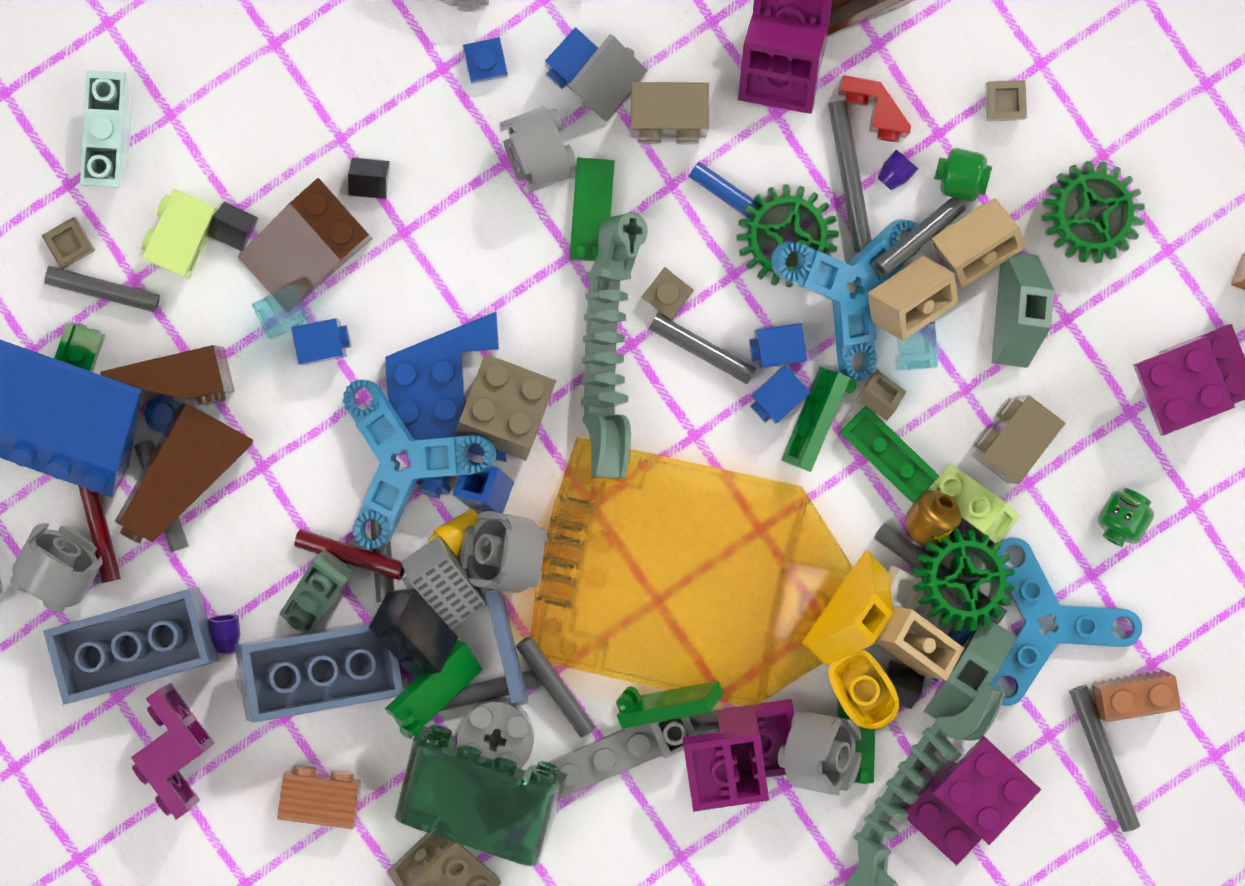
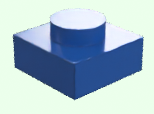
(485, 60)

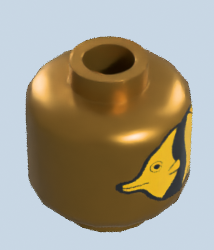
(932, 517)

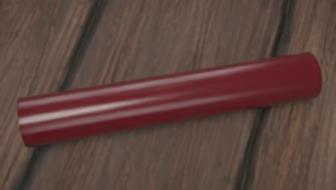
(100, 534)
(350, 554)

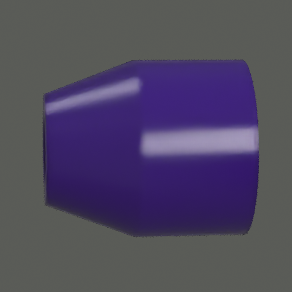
(896, 170)
(225, 632)

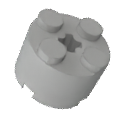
(537, 148)
(503, 552)
(56, 566)
(501, 715)
(821, 753)

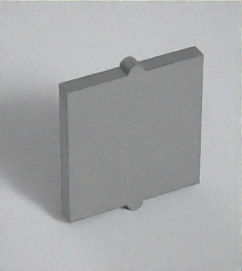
(607, 77)

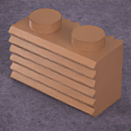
(1136, 696)
(319, 797)

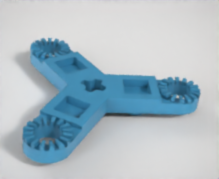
(829, 279)
(428, 458)
(1074, 623)

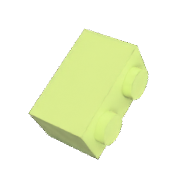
(179, 233)

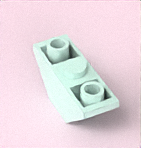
(105, 129)

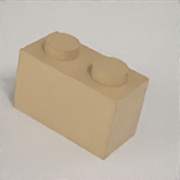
(978, 242)
(913, 298)
(920, 644)

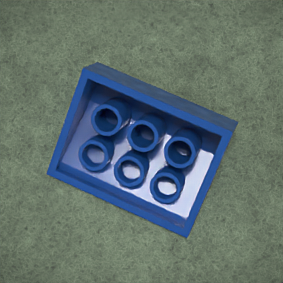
(65, 419)

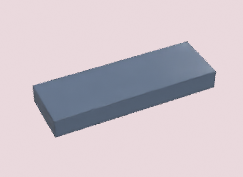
(507, 647)

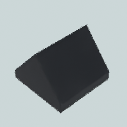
(368, 178)
(232, 226)
(906, 683)

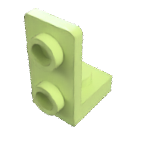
(977, 504)

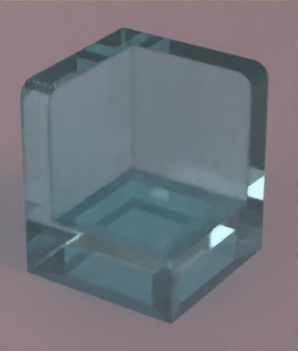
(281, 312)
(918, 350)

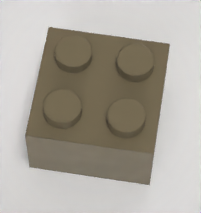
(669, 111)
(506, 406)
(1017, 438)

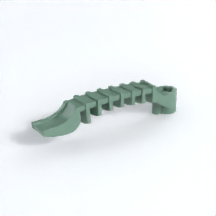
(609, 433)
(967, 725)

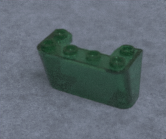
(479, 798)

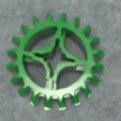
(1122, 199)
(796, 205)
(963, 566)

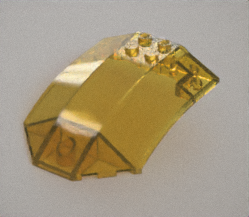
(684, 576)

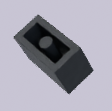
(413, 632)

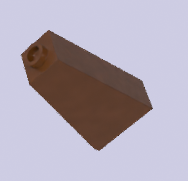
(182, 467)

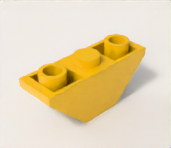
(854, 613)

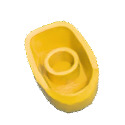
(864, 690)

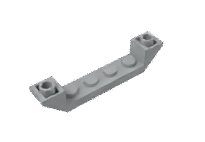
(621, 752)

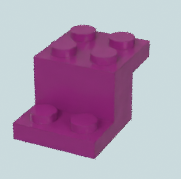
(784, 53)
(1194, 379)
(170, 752)
(734, 763)
(971, 800)

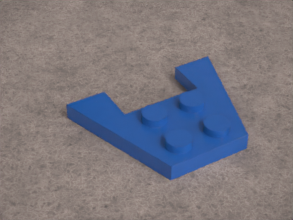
(428, 380)

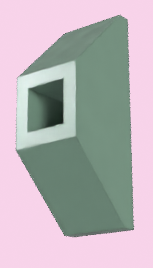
(1021, 310)
(316, 592)
(974, 669)

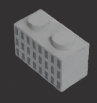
(442, 582)

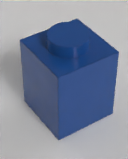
(569, 58)
(320, 341)
(778, 346)
(778, 395)
(485, 490)

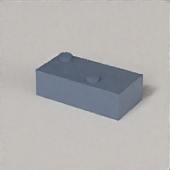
(130, 645)
(315, 672)

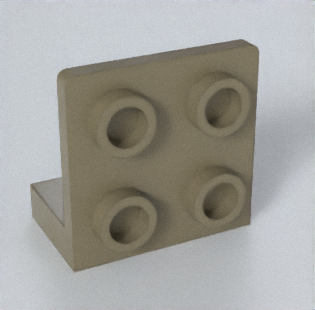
(440, 863)

